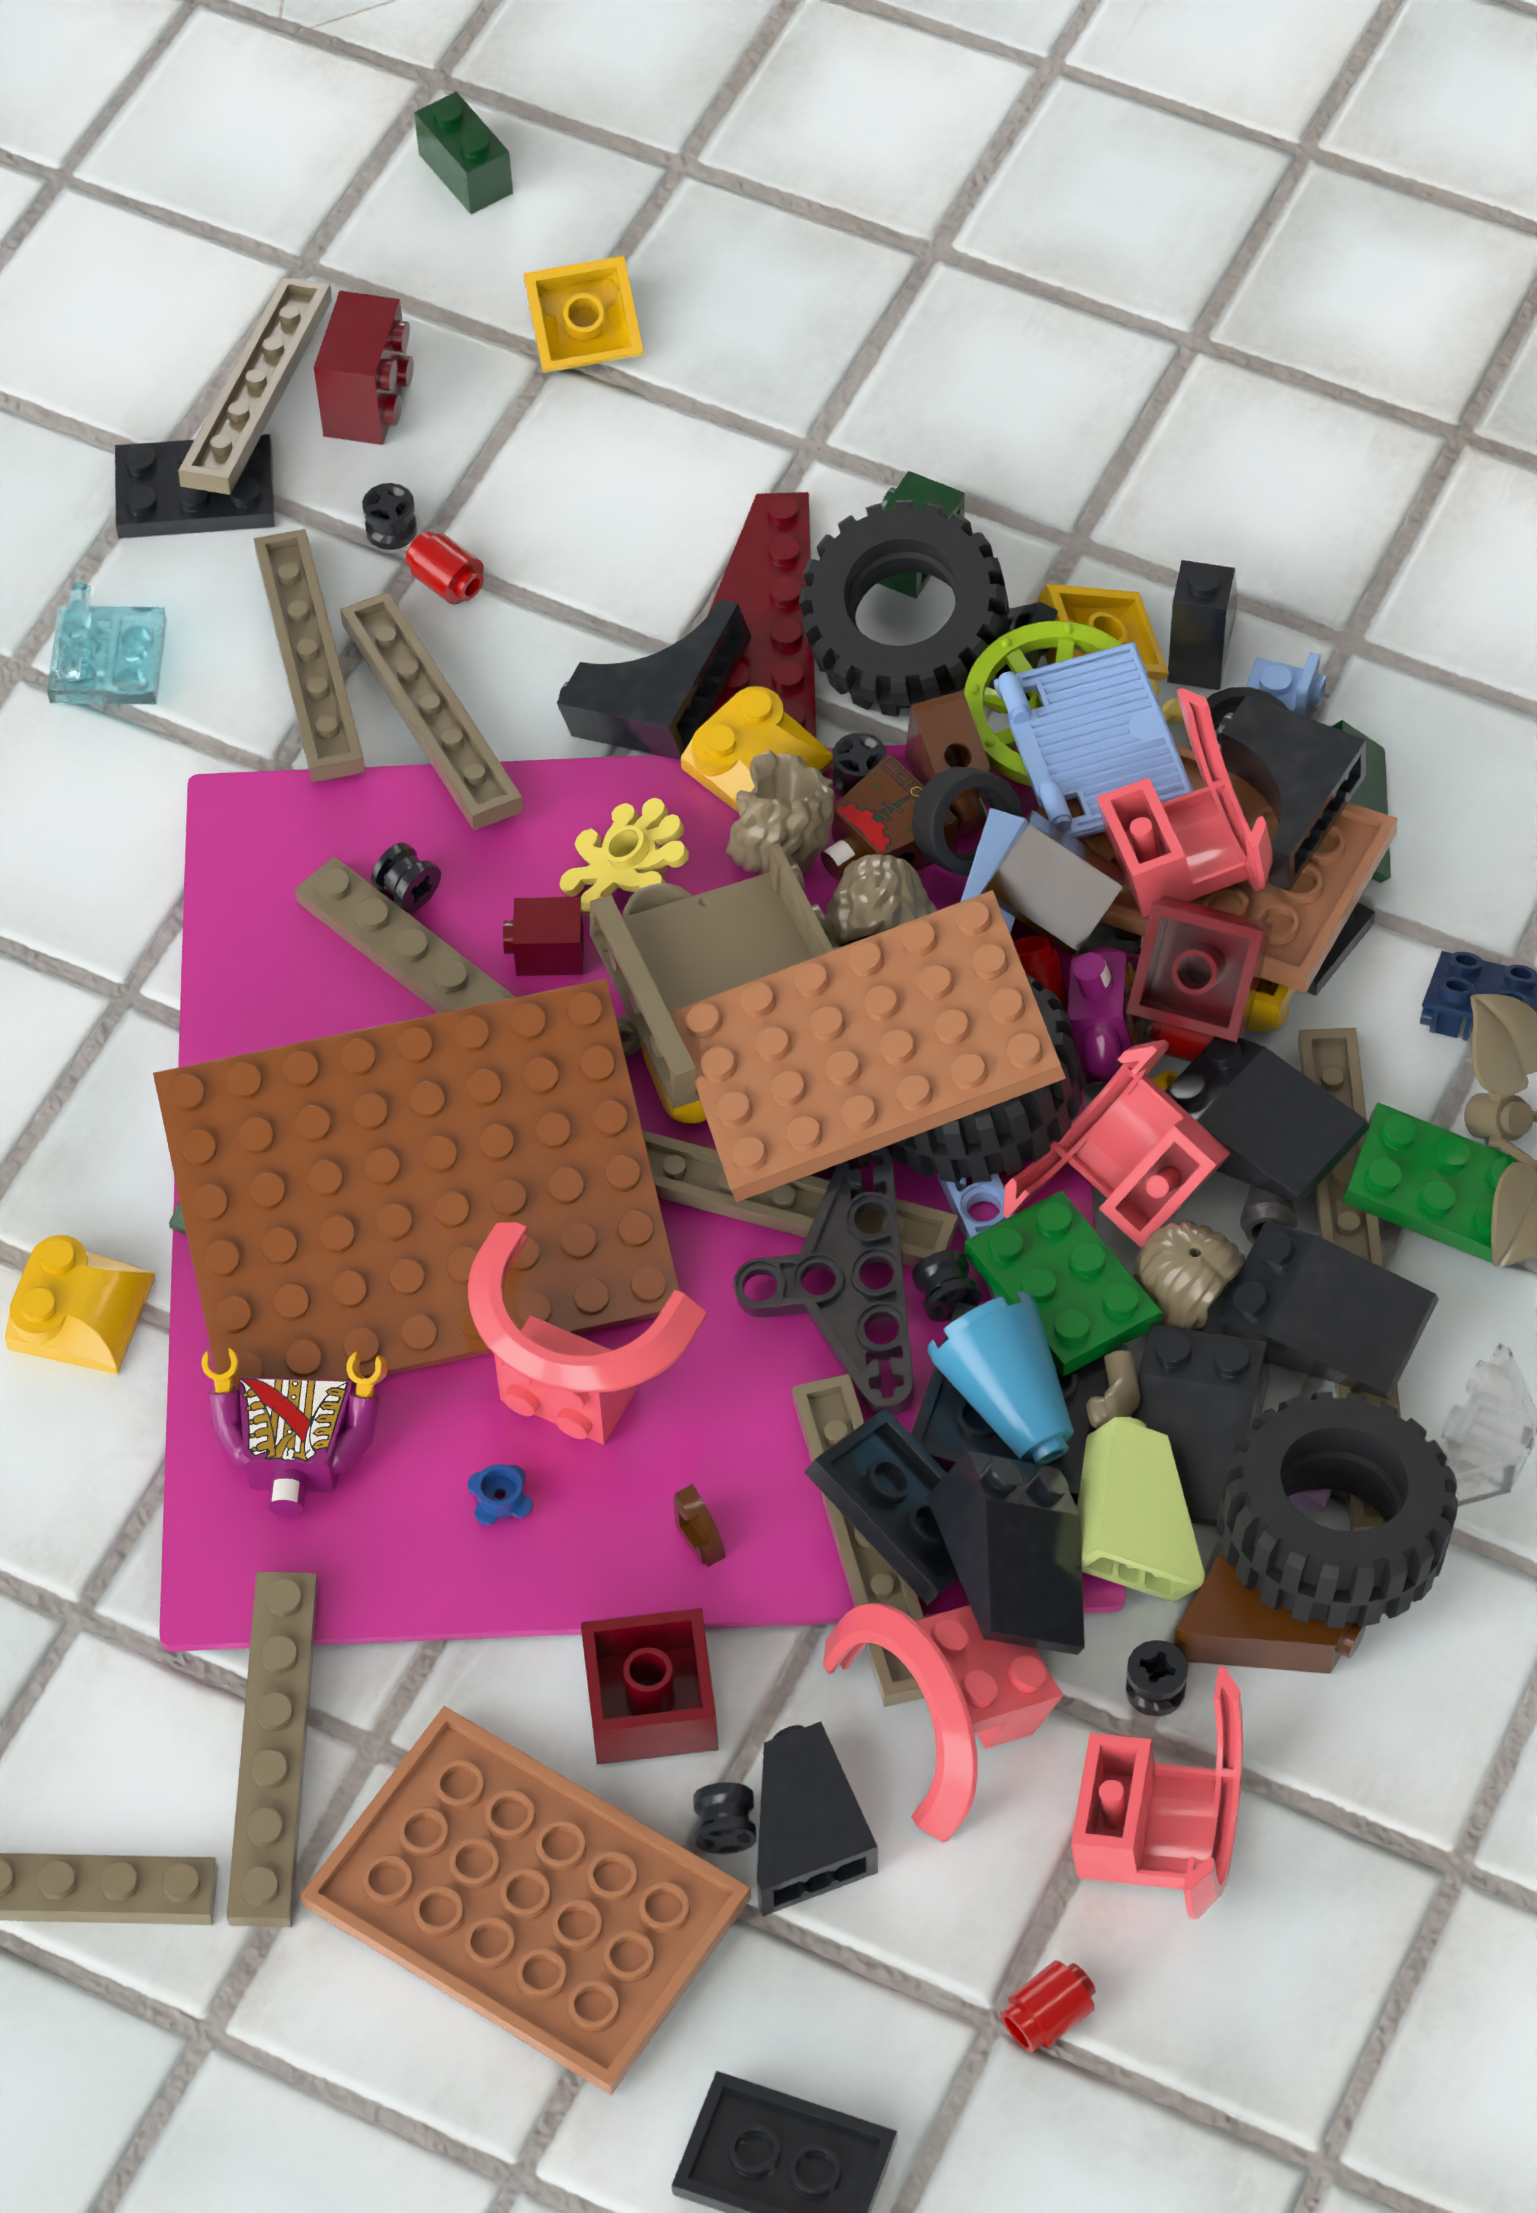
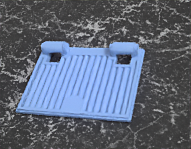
(1091, 734)

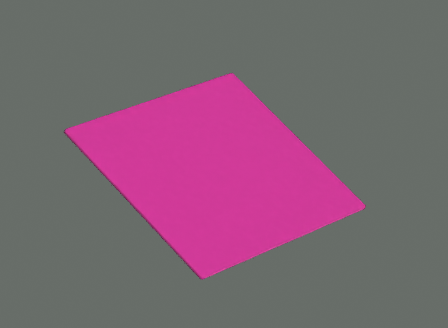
(400, 1527)

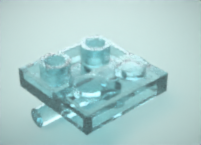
(106, 652)

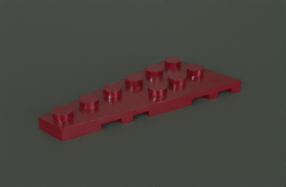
(766, 584)

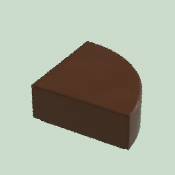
(697, 1526)

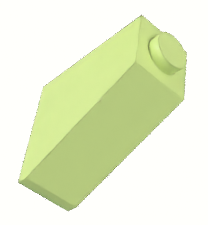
(1136, 1513)

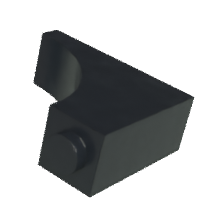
(659, 698)
(1301, 772)

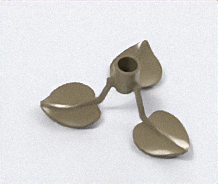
(1502, 1058)

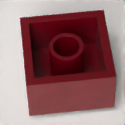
(362, 367)
(1199, 968)
(649, 1686)

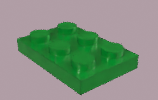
(1427, 1180)
(1076, 1280)

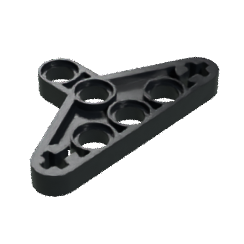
(849, 1306)

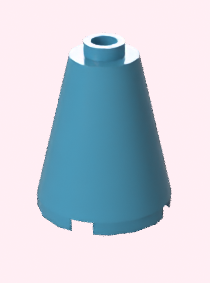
(1008, 1376)

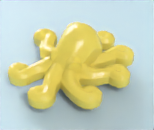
(629, 853)

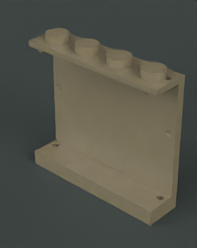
(703, 949)

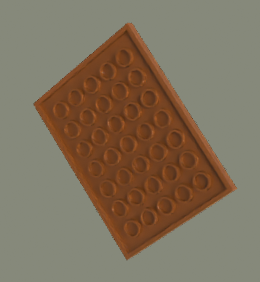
(363, 1169)

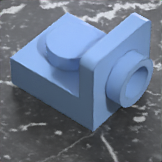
(1290, 684)

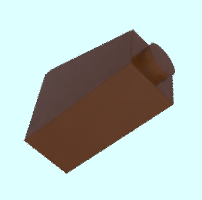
(1237, 1629)

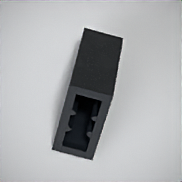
(1201, 624)
(809, 1822)

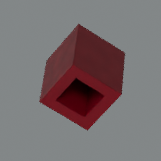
(546, 936)

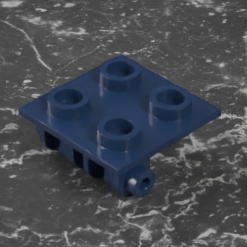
(1464, 975)

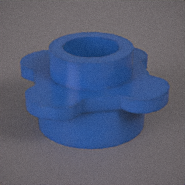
(499, 1479)

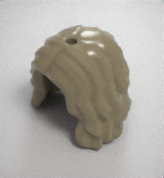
(785, 807)
(874, 897)
(1185, 1271)

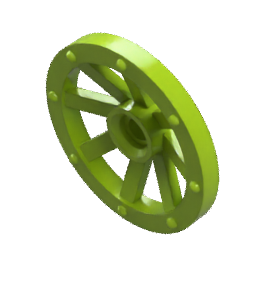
(1010, 651)

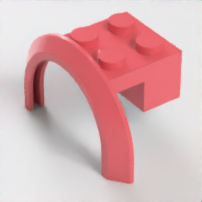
(1191, 840)
(1132, 1148)
(556, 1371)
(968, 1687)
(1162, 1820)

